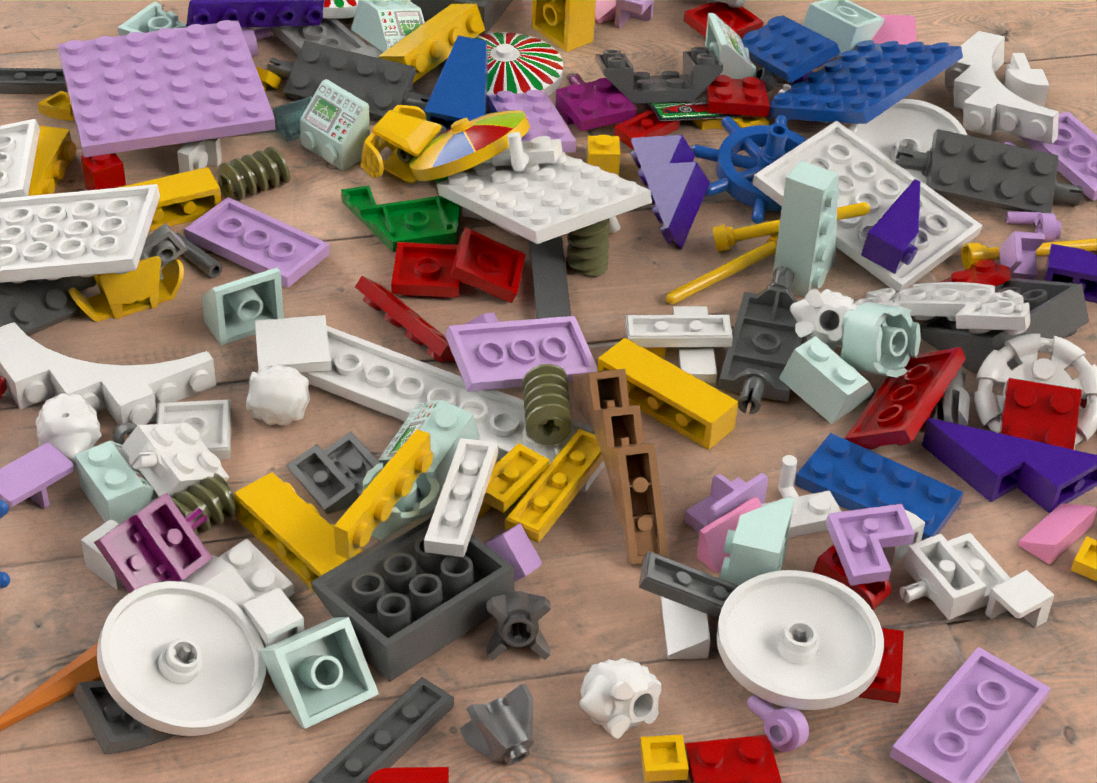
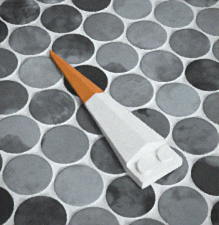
(237, 574)

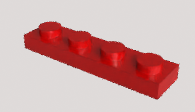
(402, 315)

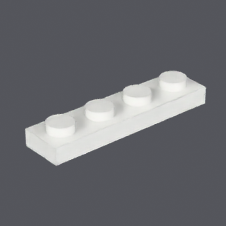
(461, 498)

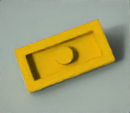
(512, 478)

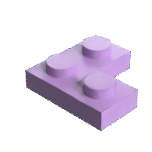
(863, 534)

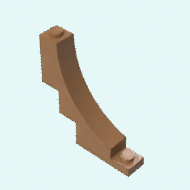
(628, 460)

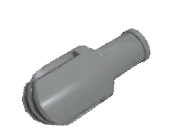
(954, 403)

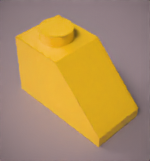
(603, 152)

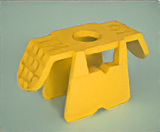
(399, 128)
(122, 290)

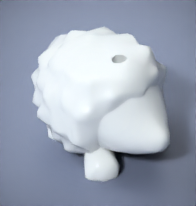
(822, 316)
(278, 395)
(68, 424)
(620, 695)

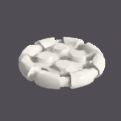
(1024, 351)

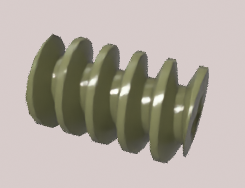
(252, 171)
(589, 248)
(547, 404)
(211, 496)

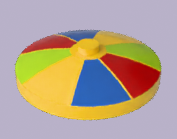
(468, 144)

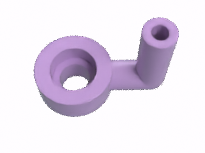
(252, 35)
(1044, 222)
(784, 727)

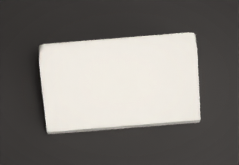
(685, 631)

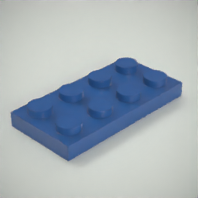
(788, 48)
(870, 480)

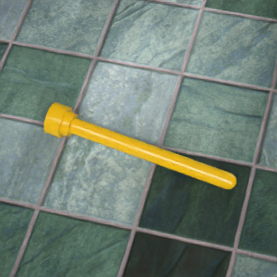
(727, 236)
(975, 251)
(723, 271)

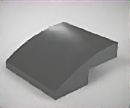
(335, 474)
(110, 724)

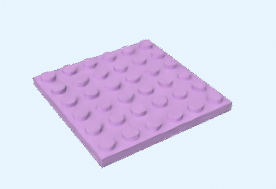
(163, 88)

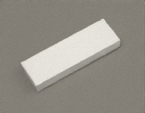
(679, 330)
(696, 360)

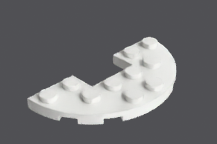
(969, 304)

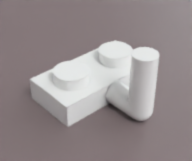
(521, 153)
(809, 510)

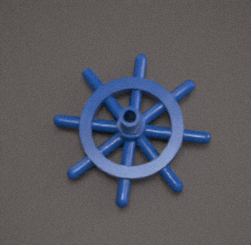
(774, 143)

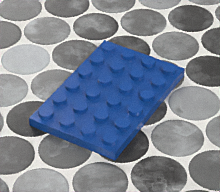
(864, 82)

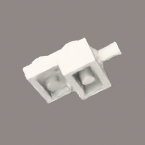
(171, 457)
(952, 574)

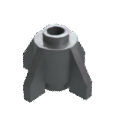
(518, 623)
(502, 726)

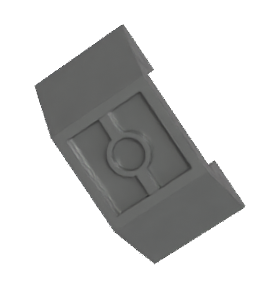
(698, 72)

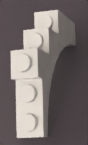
(987, 102)
(125, 391)

